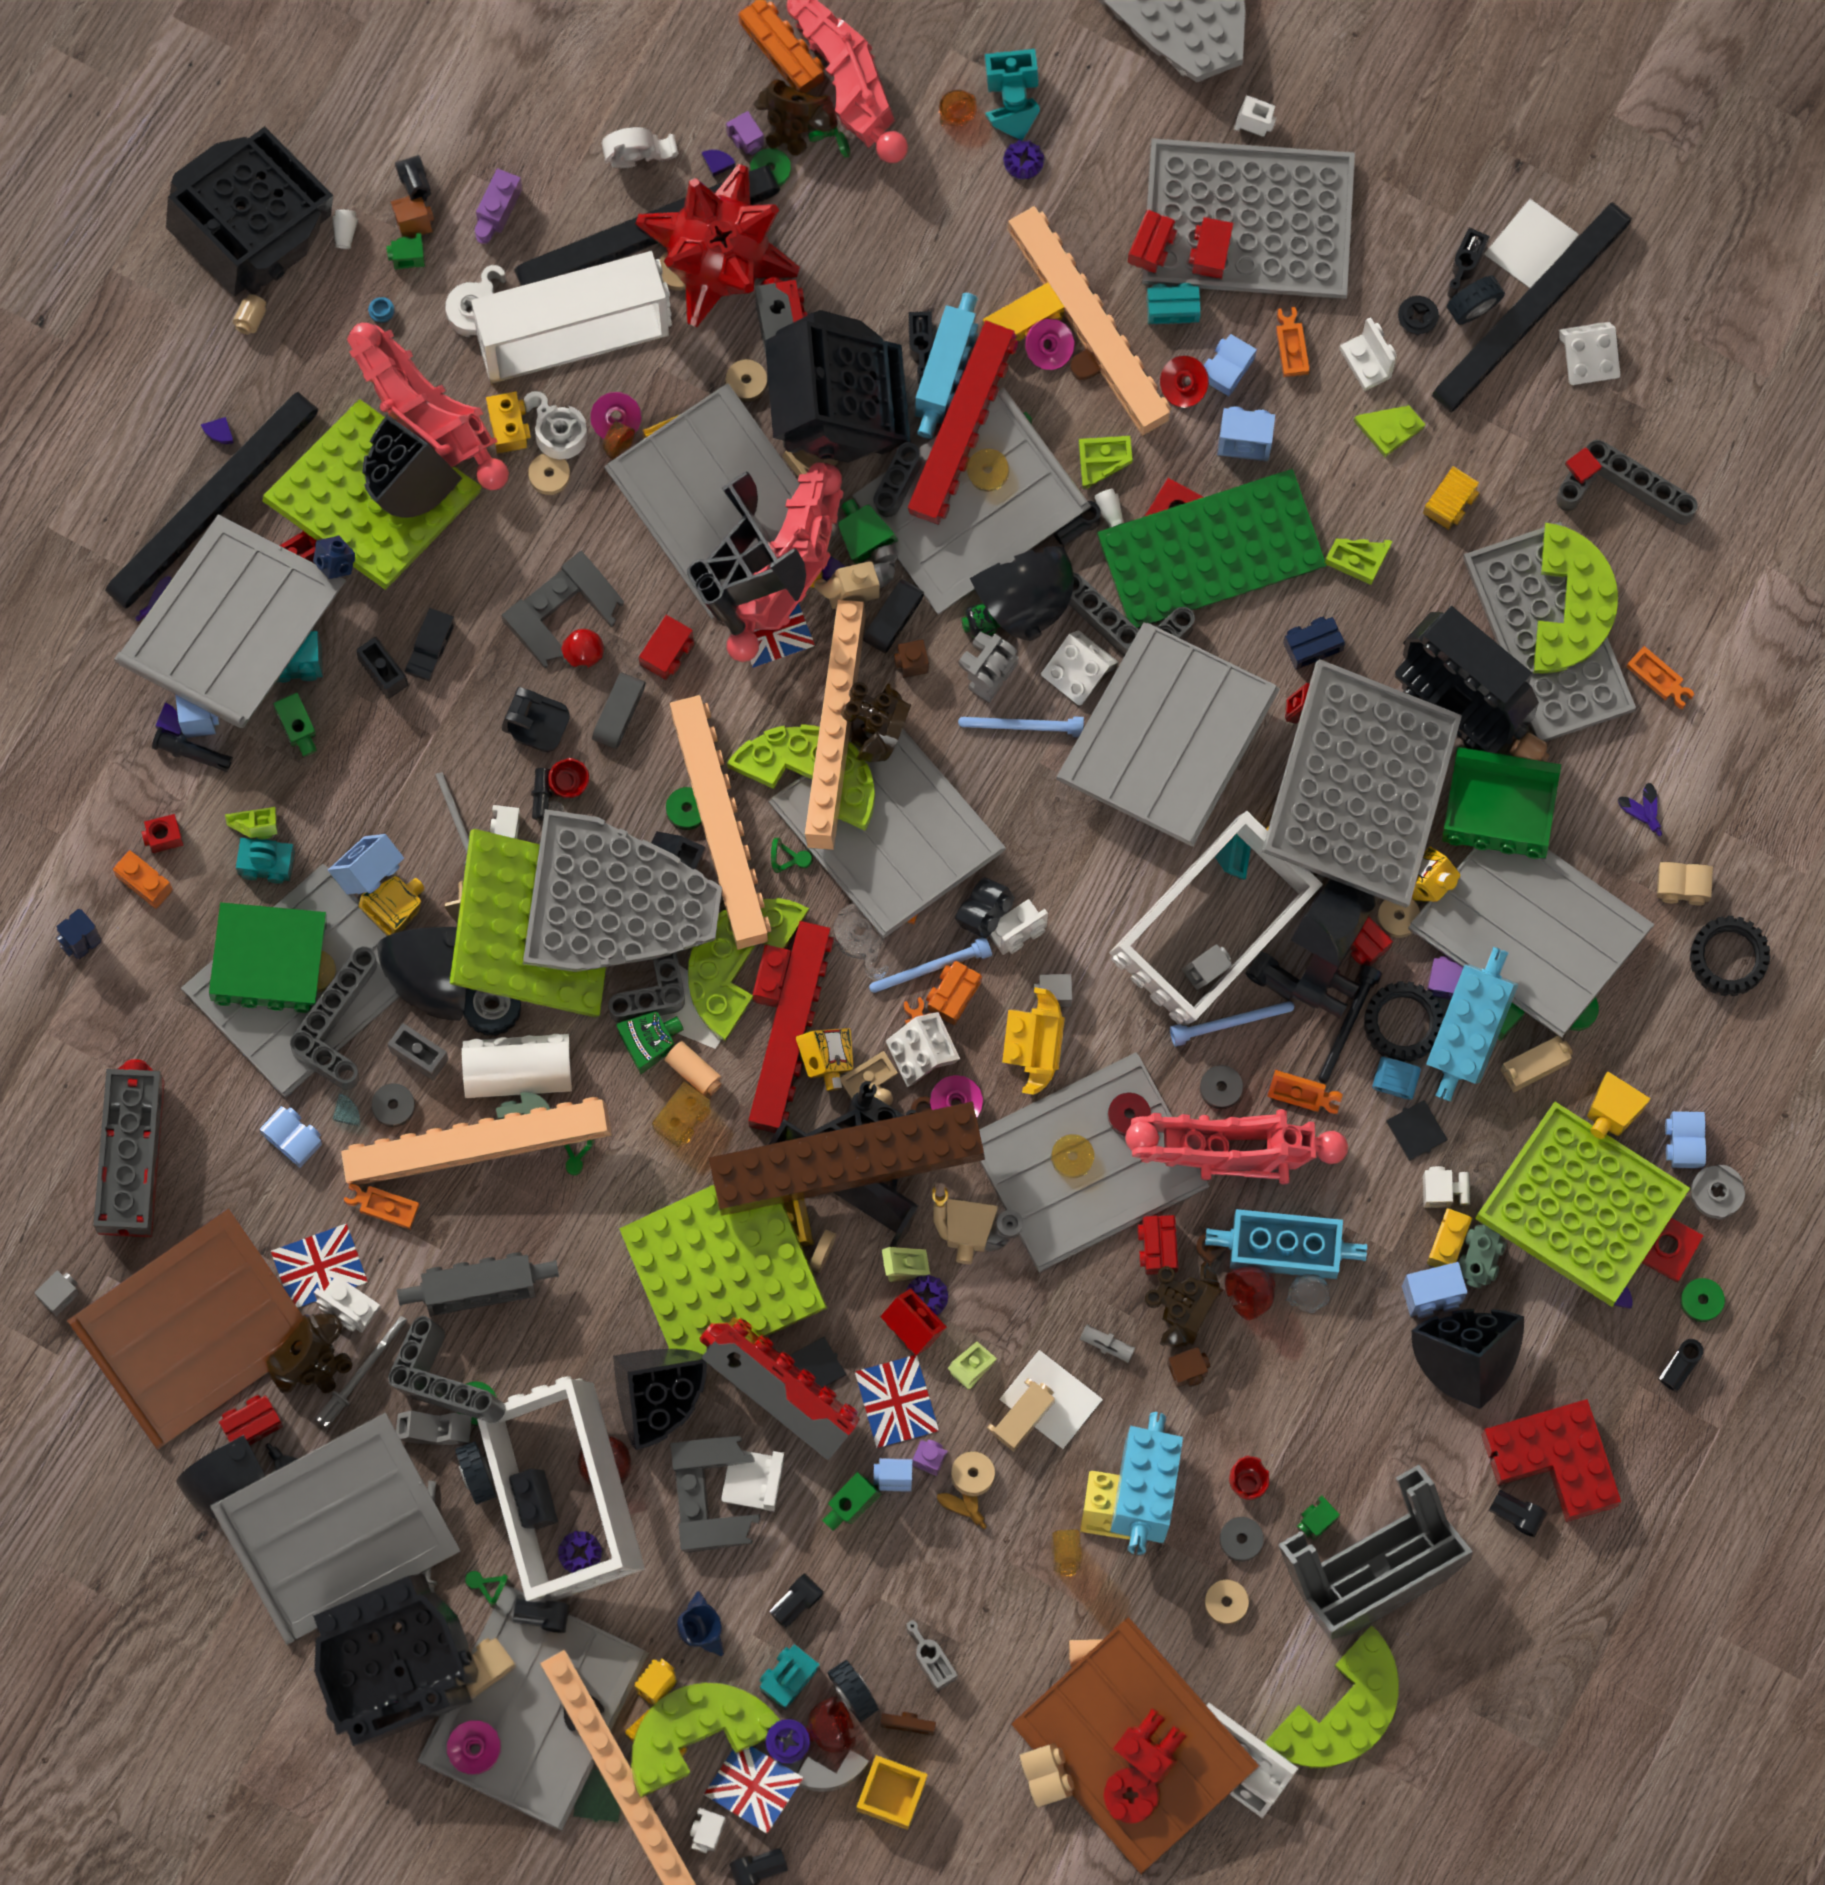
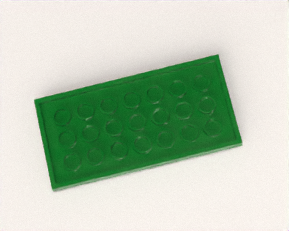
(1212, 549)

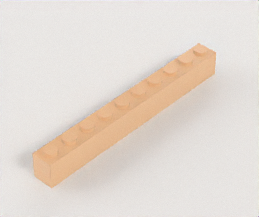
(1089, 321)
(834, 729)
(719, 823)
(476, 1142)
(615, 1770)

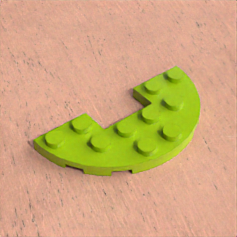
(1589, 600)
(796, 749)
(718, 962)
(687, 1718)
(1355, 1720)

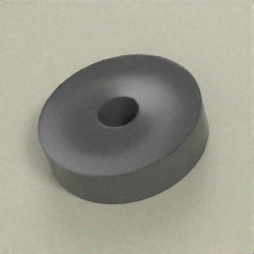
(1226, 1076)
(388, 1094)
(1236, 1550)

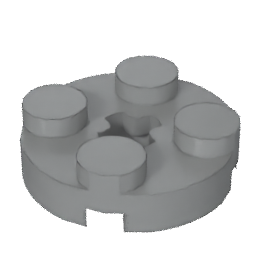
(1703, 1196)

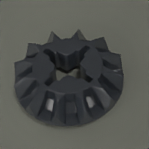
(1421, 305)

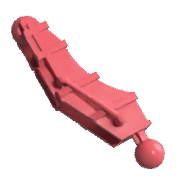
(859, 91)
(415, 403)
(809, 531)
(1286, 1144)

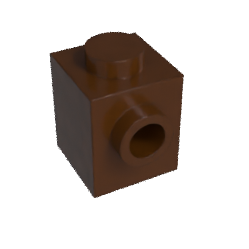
(912, 658)
(1189, 1367)

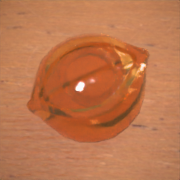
(957, 108)
(618, 440)

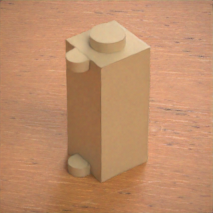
(1537, 1063)
(1024, 1415)

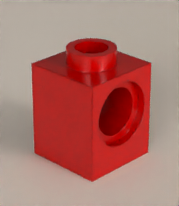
(166, 823)

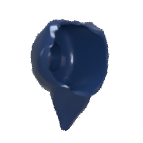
(701, 1626)

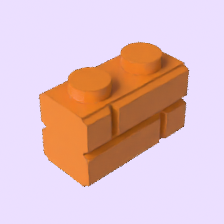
(142, 879)
(954, 992)

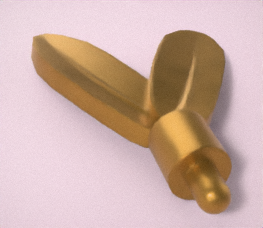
(967, 1507)

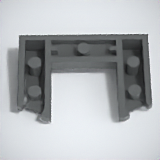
(576, 576)
(696, 1529)

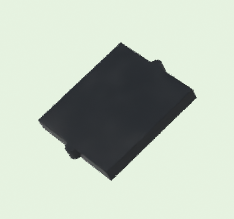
(1416, 1130)
(819, 1361)

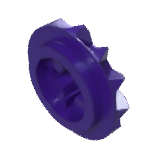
(1029, 168)
(936, 1288)
(580, 1539)
(782, 1730)

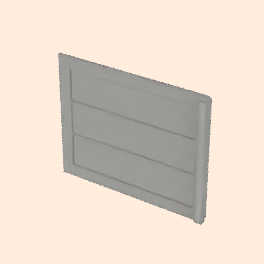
(680, 473)
(983, 524)
(229, 621)
(1168, 733)
(916, 843)
(1551, 918)
(265, 1033)
(1116, 1193)
(335, 1526)
(540, 1758)

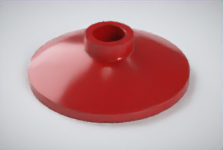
(1173, 381)

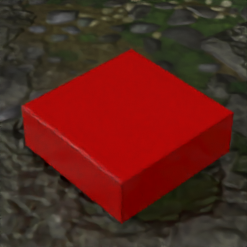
(1583, 465)

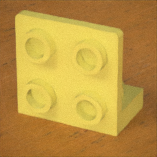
(1100, 1504)

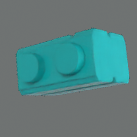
(1173, 304)

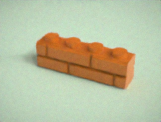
(781, 46)

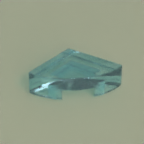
(346, 1111)

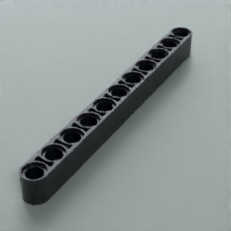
(623, 238)
(1531, 307)
(211, 500)

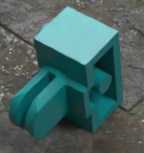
(1012, 74)
(265, 860)
(788, 1676)

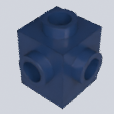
(334, 557)

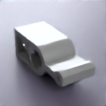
(928, 1665)

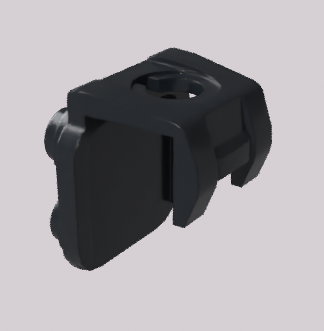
(536, 720)

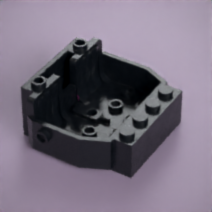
(266, 237)
(836, 388)
(1470, 675)
(363, 1677)

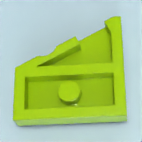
(1390, 427)
(1103, 457)
(1358, 557)
(254, 823)

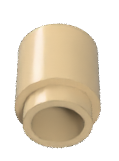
(249, 314)

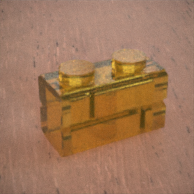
(1066, 1551)

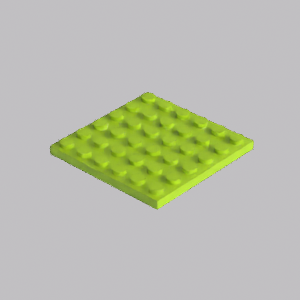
(329, 499)
(495, 928)
(1582, 1204)
(721, 1267)

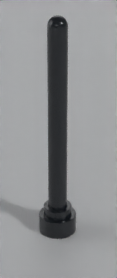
(1369, 977)

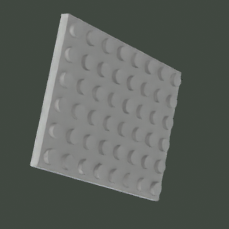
(1284, 208)
(1362, 783)

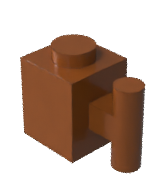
(412, 216)

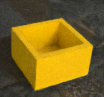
(892, 1792)

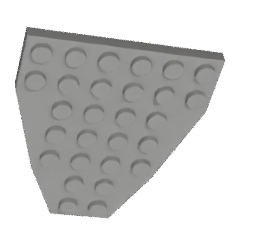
(1193, 34)
(612, 898)

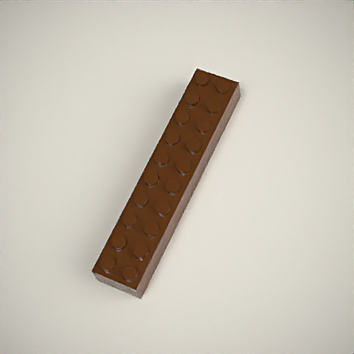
(846, 1158)

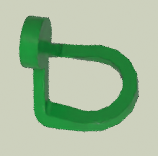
(840, 137)
(802, 858)
(574, 1164)
(475, 1580)

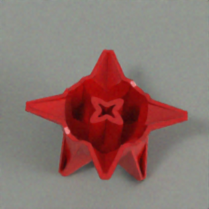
(713, 267)

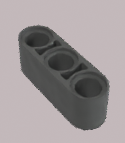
(618, 710)

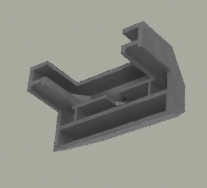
(1382, 1568)

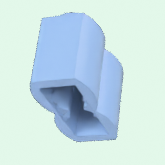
(1229, 364)
(291, 1136)
(1687, 1139)
(893, 1474)

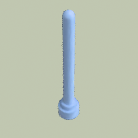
(1072, 726)
(979, 949)
(1181, 1034)

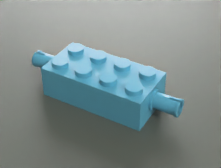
(946, 364)
(1472, 1024)
(1286, 1243)
(1146, 1484)

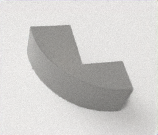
(433, 1429)
(822, 1779)

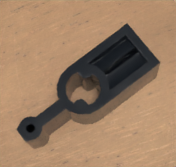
(1470, 257)
(920, 338)
(430, 644)

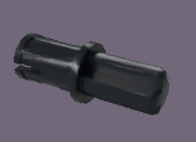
(540, 793)

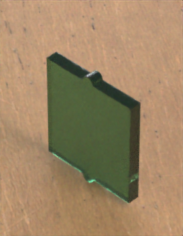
(596, 1800)

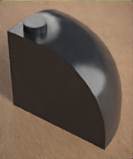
(405, 471)
(1027, 592)
(420, 970)
(1469, 1352)
(657, 1391)
(220, 1475)

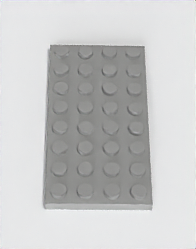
(1514, 601)

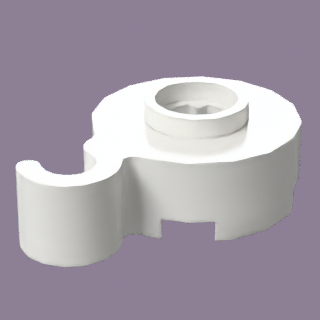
(635, 143)
(461, 297)
(554, 420)

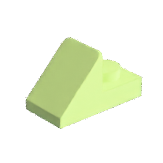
(905, 1263)
(972, 1365)

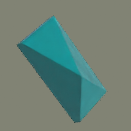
(1014, 122)
(1235, 857)

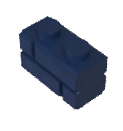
(1313, 642)
(77, 934)

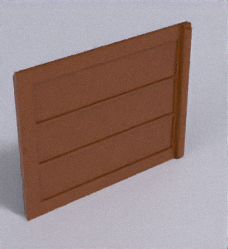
(189, 1328)
(1095, 1707)

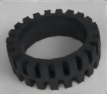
(1743, 928)
(1405, 990)

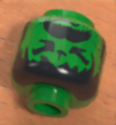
(978, 620)

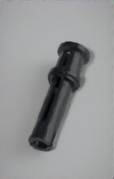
(181, 747)

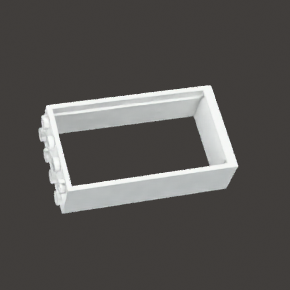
(572, 316)
(1146, 976)
(604, 1479)

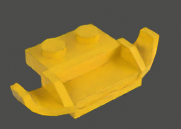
(1035, 1040)

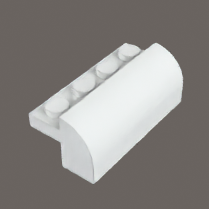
(516, 1065)
(1269, 1780)

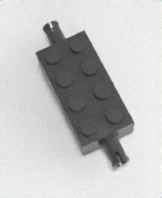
(478, 1284)

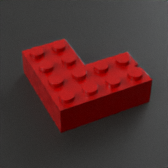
(1566, 1446)

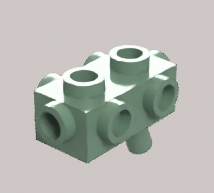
(1484, 1250)

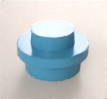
(381, 309)

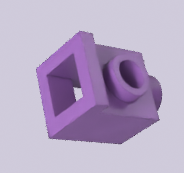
(745, 133)
(929, 1457)

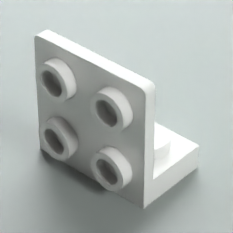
(1591, 353)
(1370, 356)
(1078, 667)
(1018, 927)
(922, 1047)
(347, 1303)
(755, 1482)

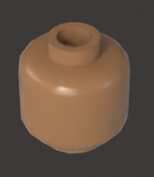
(1530, 748)

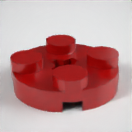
(1119, 1806)

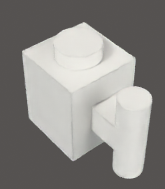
(1439, 1188)

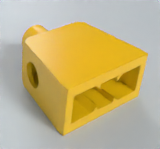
(1615, 1106)

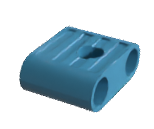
(1396, 1078)

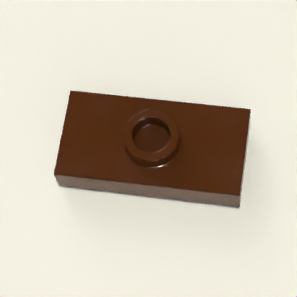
(908, 1722)

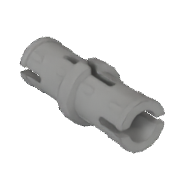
(1107, 1343)

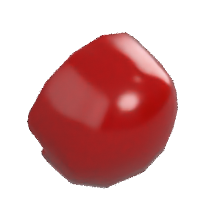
(583, 648)
(568, 778)
(1249, 1478)

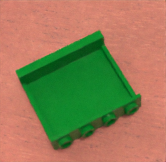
(1501, 803)
(267, 957)

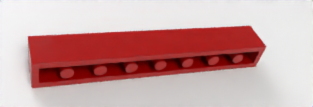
(962, 423)
(791, 1020)

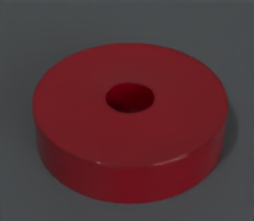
(1123, 1103)

